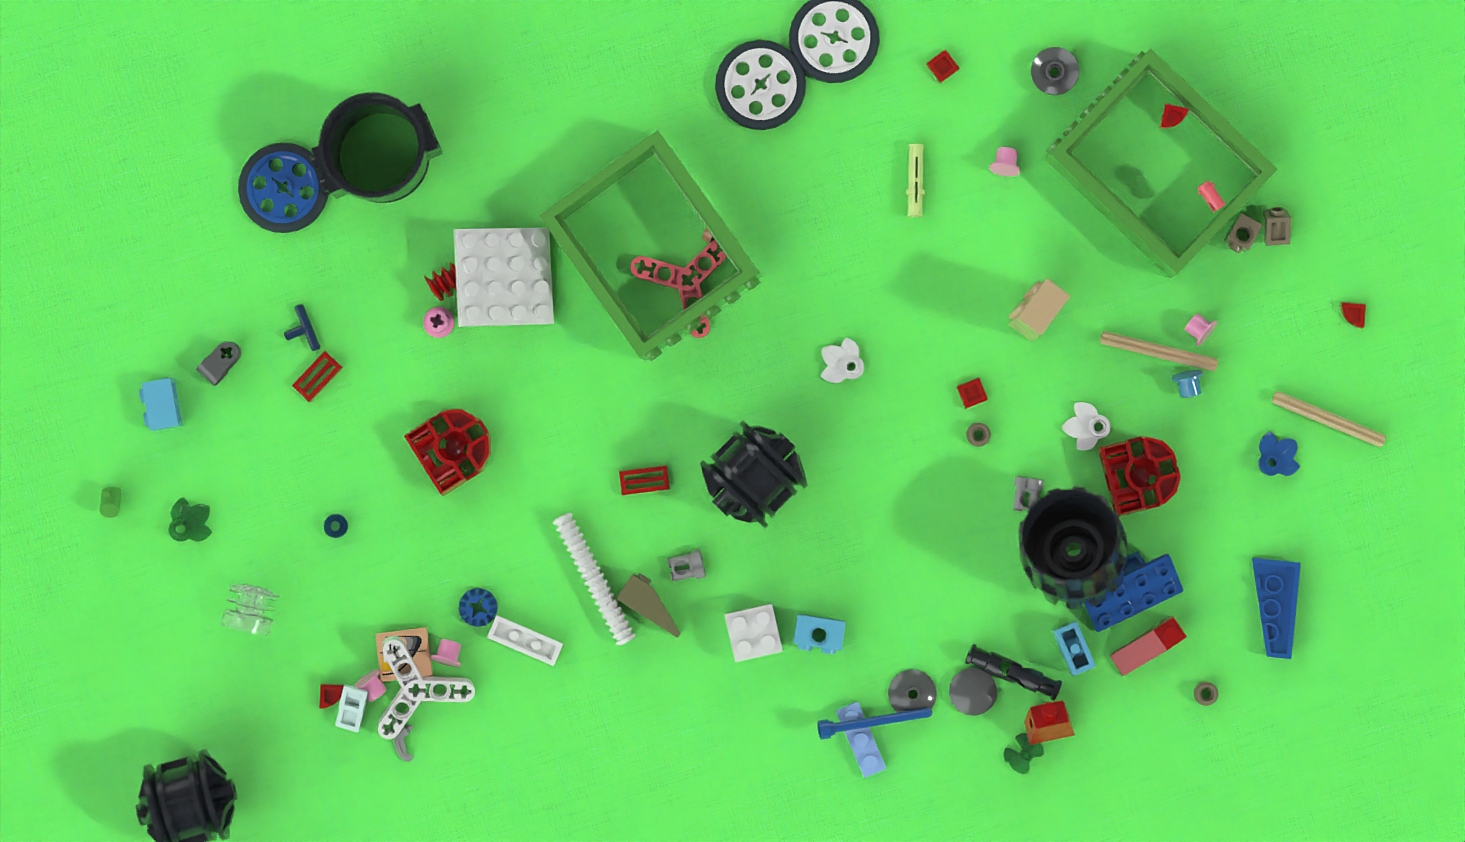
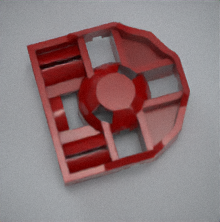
(453, 455)
(1144, 466)

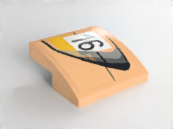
(418, 647)

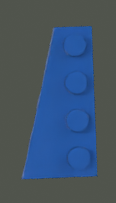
(1277, 599)

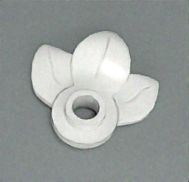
(839, 359)
(1083, 426)

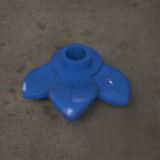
(1280, 453)

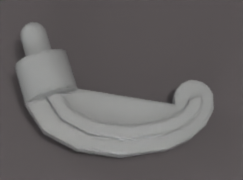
(399, 743)

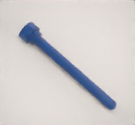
(829, 728)

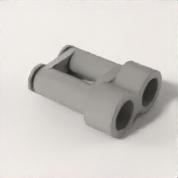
(1026, 484)
(695, 562)

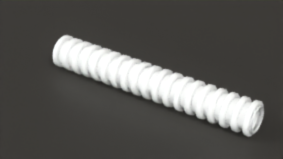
(594, 579)

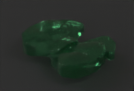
(1021, 761)

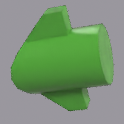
(110, 502)

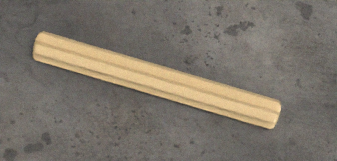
(1158, 351)
(1328, 418)

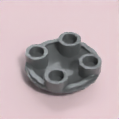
(973, 691)

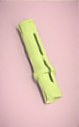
(915, 158)

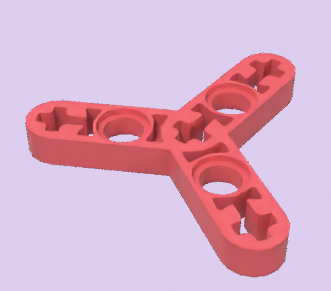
(676, 277)

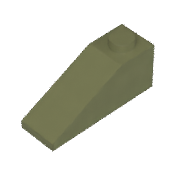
(644, 599)

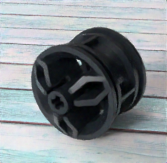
(753, 474)
(187, 800)

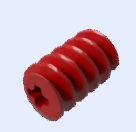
(443, 283)

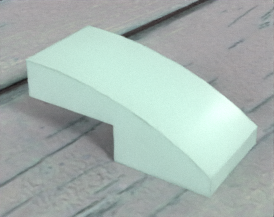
(351, 708)

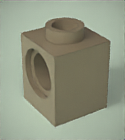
(1250, 226)

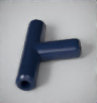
(305, 328)

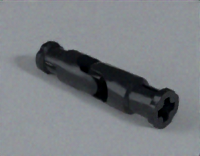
(1026, 677)

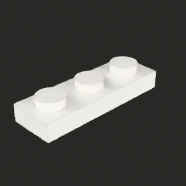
(525, 640)

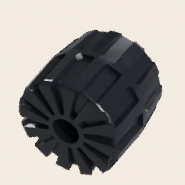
(1069, 522)

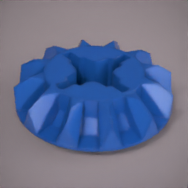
(474, 596)

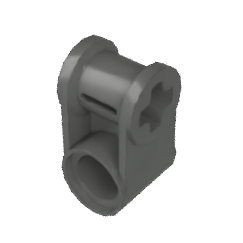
(216, 365)

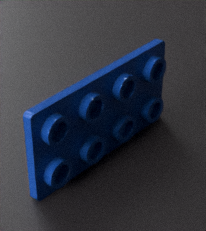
(1141, 588)

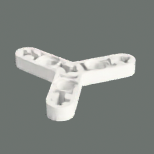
(407, 682)

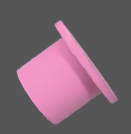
(1005, 162)
(438, 322)
(1200, 328)
(448, 653)
(372, 684)

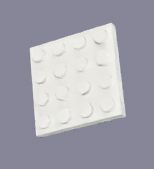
(503, 277)

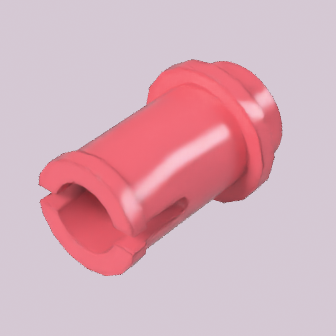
(1211, 195)

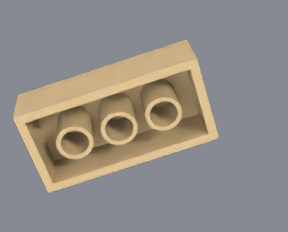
(1039, 309)

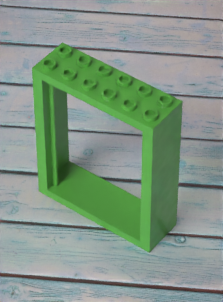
(1110, 205)
(690, 318)

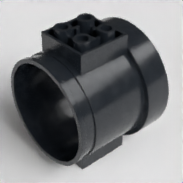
(344, 117)

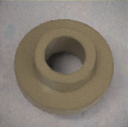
(978, 442)
(1212, 696)

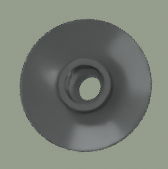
(1062, 61)
(908, 681)

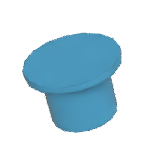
(1188, 383)

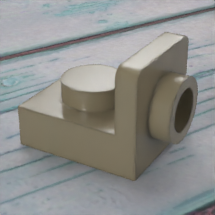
(1277, 226)

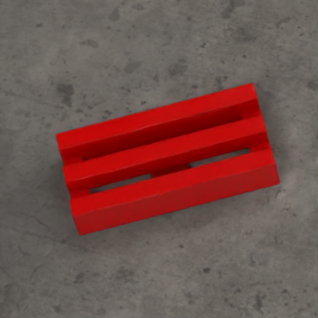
(331, 361)
(623, 482)

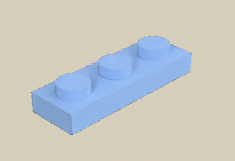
(861, 741)

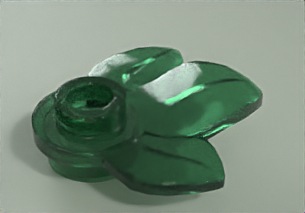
(193, 520)

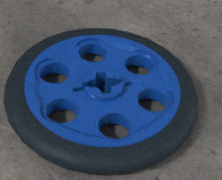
(251, 198)

